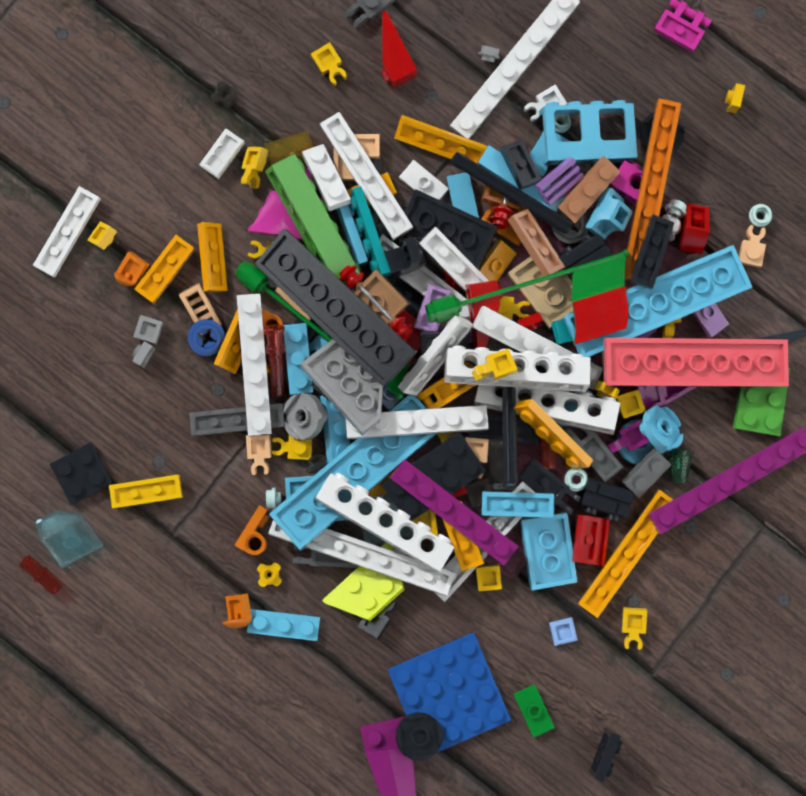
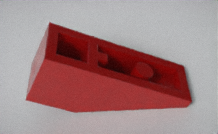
(396, 61)
(493, 303)

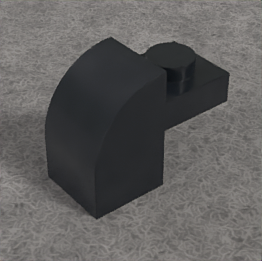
(405, 258)

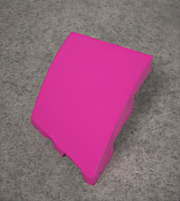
(274, 218)

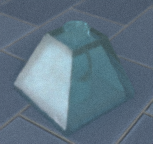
(67, 536)

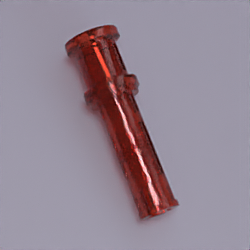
(275, 349)

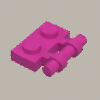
(679, 30)

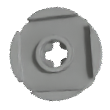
(314, 416)

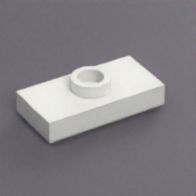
(222, 153)
(419, 178)

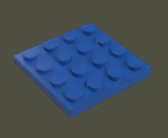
(453, 688)

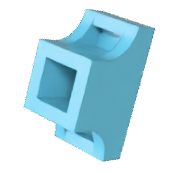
(609, 214)

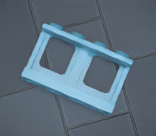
(591, 146)

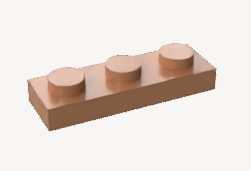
(588, 189)
(536, 243)

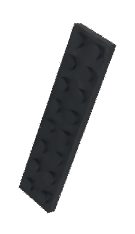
(335, 308)

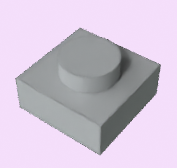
(148, 329)
(142, 354)

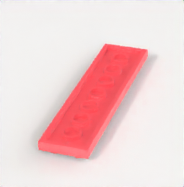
(696, 362)

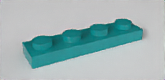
(366, 225)

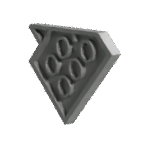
(346, 385)

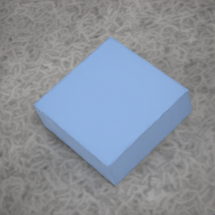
(563, 631)

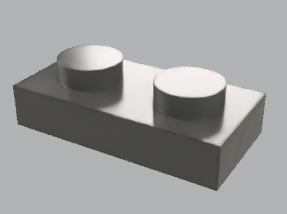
(646, 472)

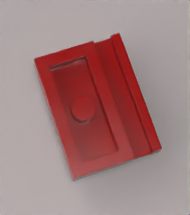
(591, 540)

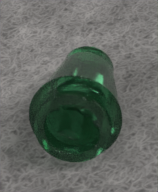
(680, 464)

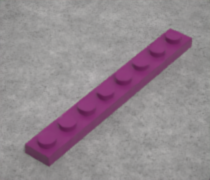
(729, 481)

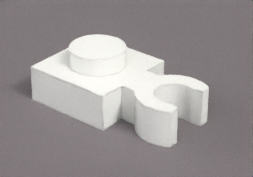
(549, 95)

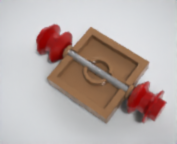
(380, 297)

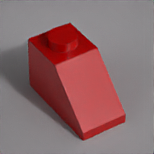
(695, 229)

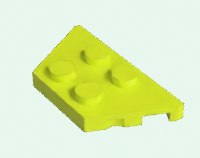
(365, 592)

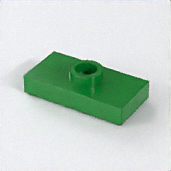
(533, 710)

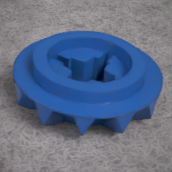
(196, 342)

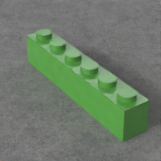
(310, 214)

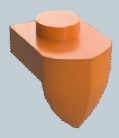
(131, 270)
(238, 611)

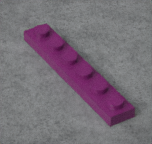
(454, 512)

